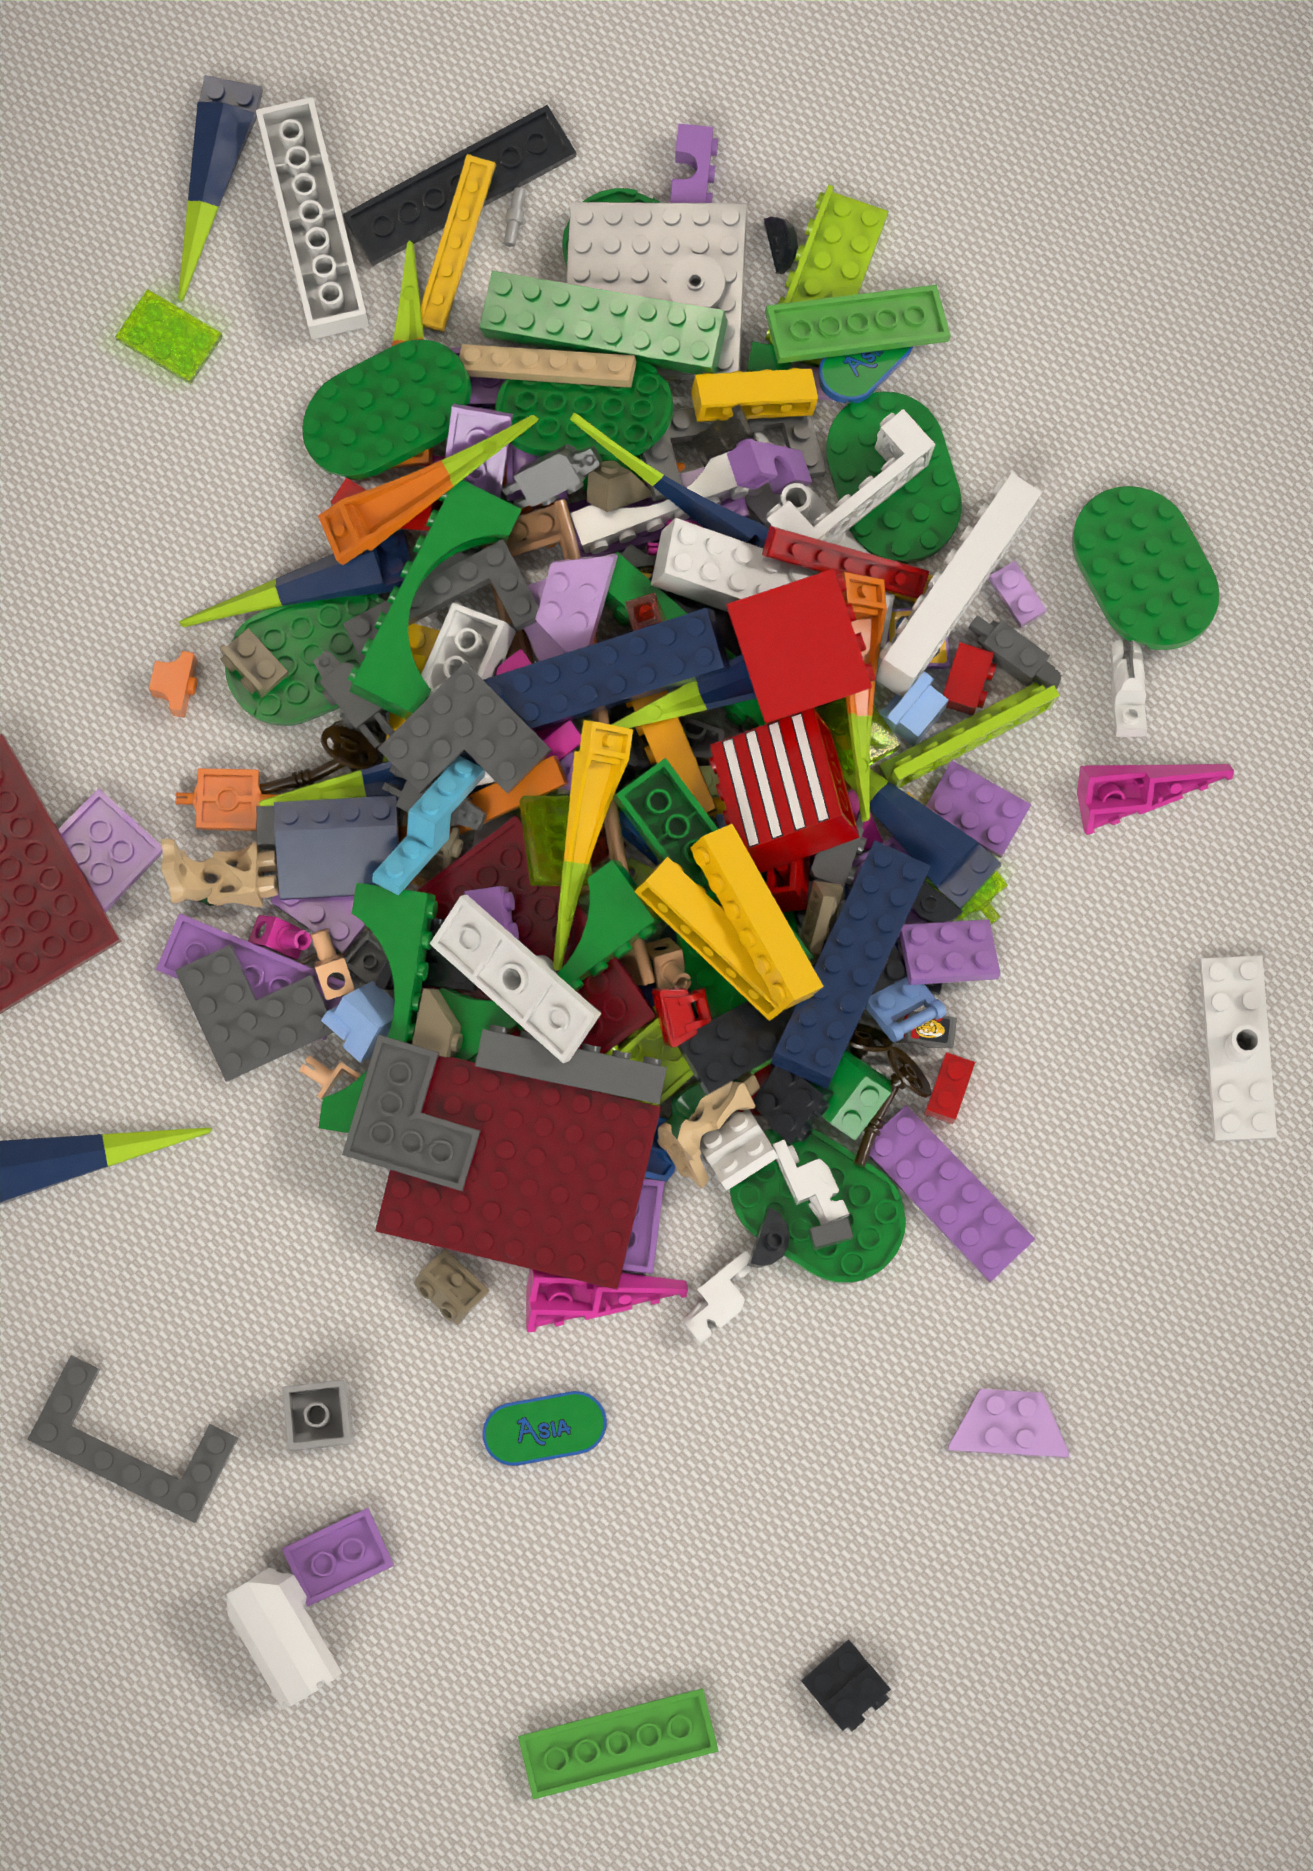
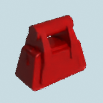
(676, 1013)

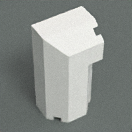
(281, 1635)

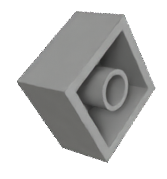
(317, 1415)

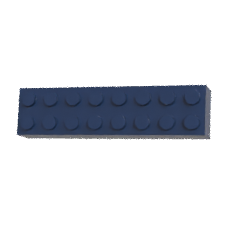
(615, 671)
(851, 964)

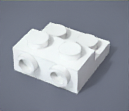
(737, 1149)

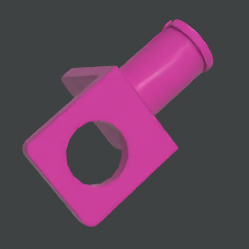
(280, 936)

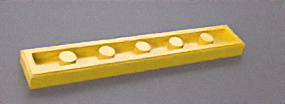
(456, 242)

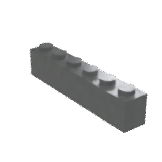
(585, 1069)

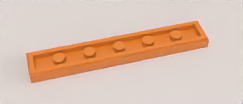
(496, 802)

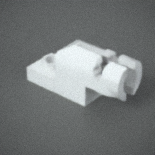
(1128, 691)
(811, 1183)
(720, 1299)

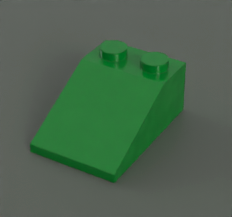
(857, 1095)

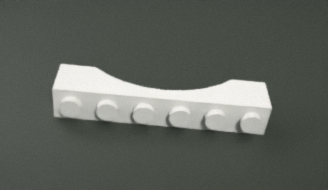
(602, 528)

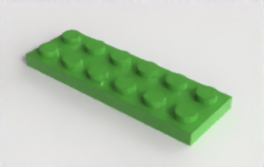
(857, 323)
(618, 1743)

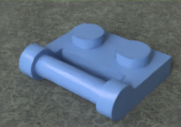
(900, 1000)

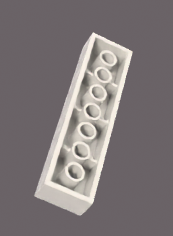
(312, 218)
(723, 569)
(956, 584)

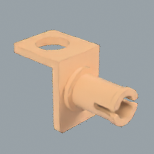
(329, 963)
(668, 964)
(324, 1075)

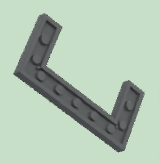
(796, 430)
(487, 566)
(57, 1435)

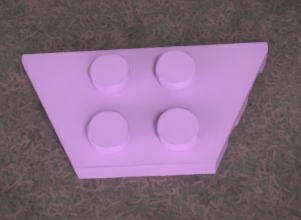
(575, 599)
(1009, 1425)

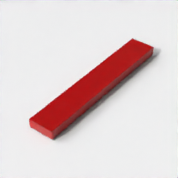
(823, 556)

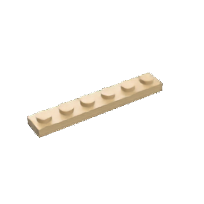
(548, 365)

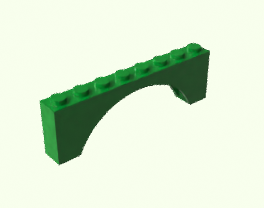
(463, 522)
(613, 923)
(404, 933)

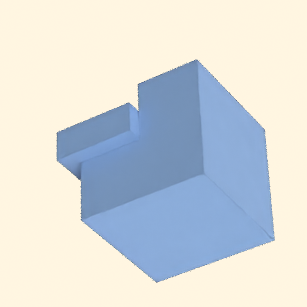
(916, 711)
(361, 1019)

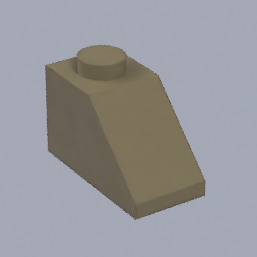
(614, 487)
(437, 1025)

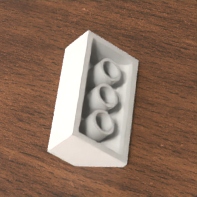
(469, 639)

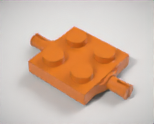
(225, 799)

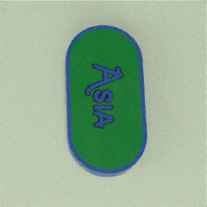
(860, 374)
(544, 1428)

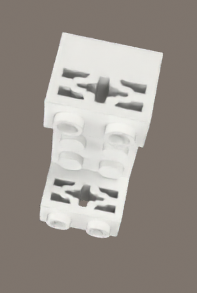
(906, 454)

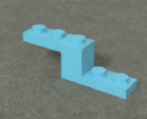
(428, 825)

